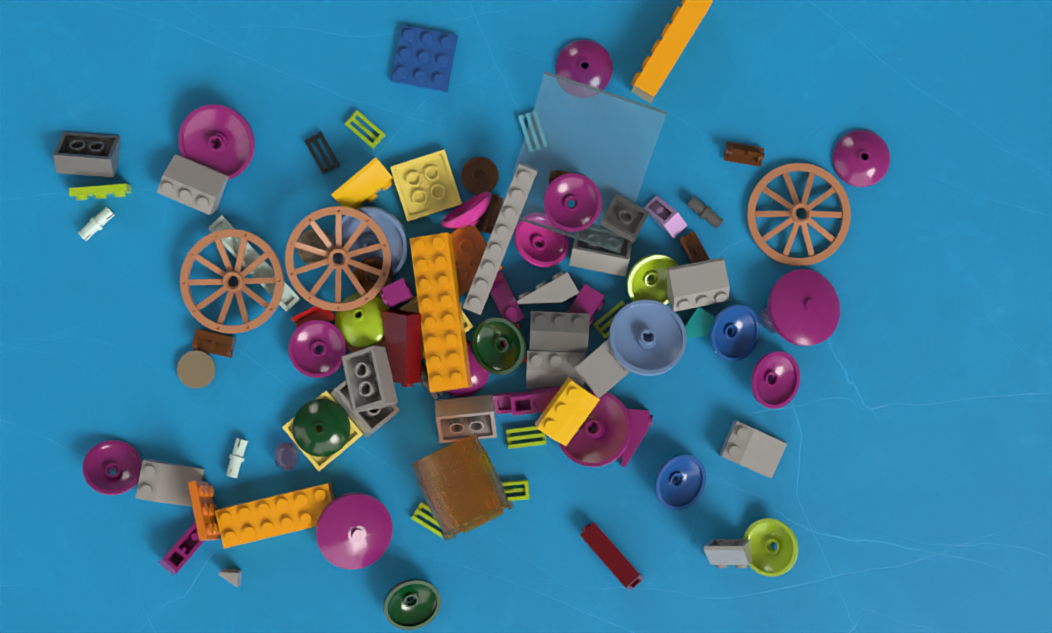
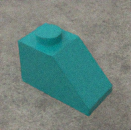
(699, 323)

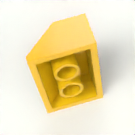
(364, 185)
(566, 412)

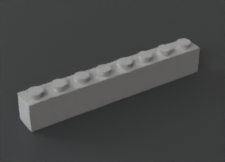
(500, 237)

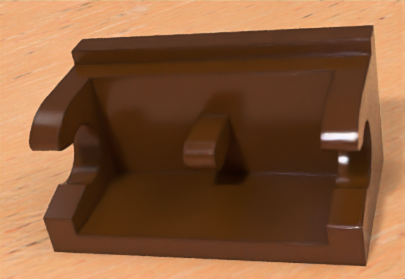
(693, 248)
(214, 343)

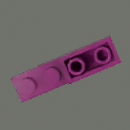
(524, 402)

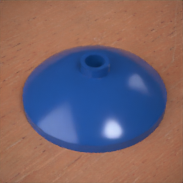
(742, 333)
(685, 487)

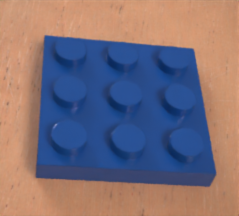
(424, 58)

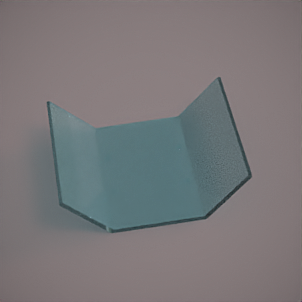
(590, 135)

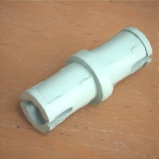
(96, 223)
(236, 458)

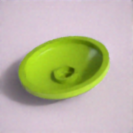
(656, 286)
(364, 330)
(765, 558)

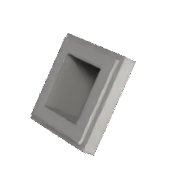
(232, 576)

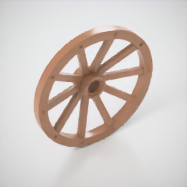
(813, 170)
(193, 255)
(338, 305)

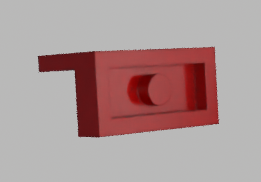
(313, 313)

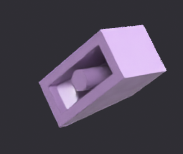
(665, 216)

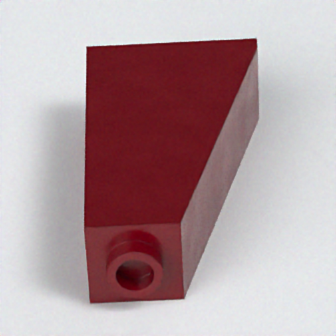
(403, 343)
(611, 556)

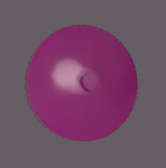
(218, 139)
(803, 307)
(602, 435)
(354, 530)

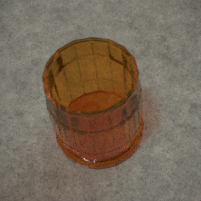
(461, 486)

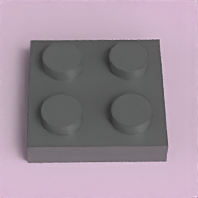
(624, 218)

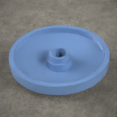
(391, 227)
(647, 337)

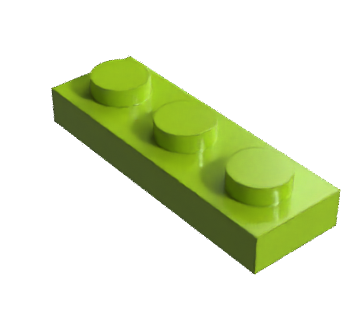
(100, 192)

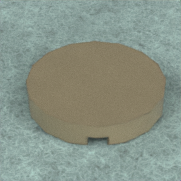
(311, 238)
(196, 369)

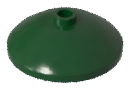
(489, 345)
(335, 427)
(413, 611)

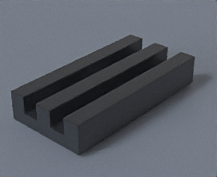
(314, 139)

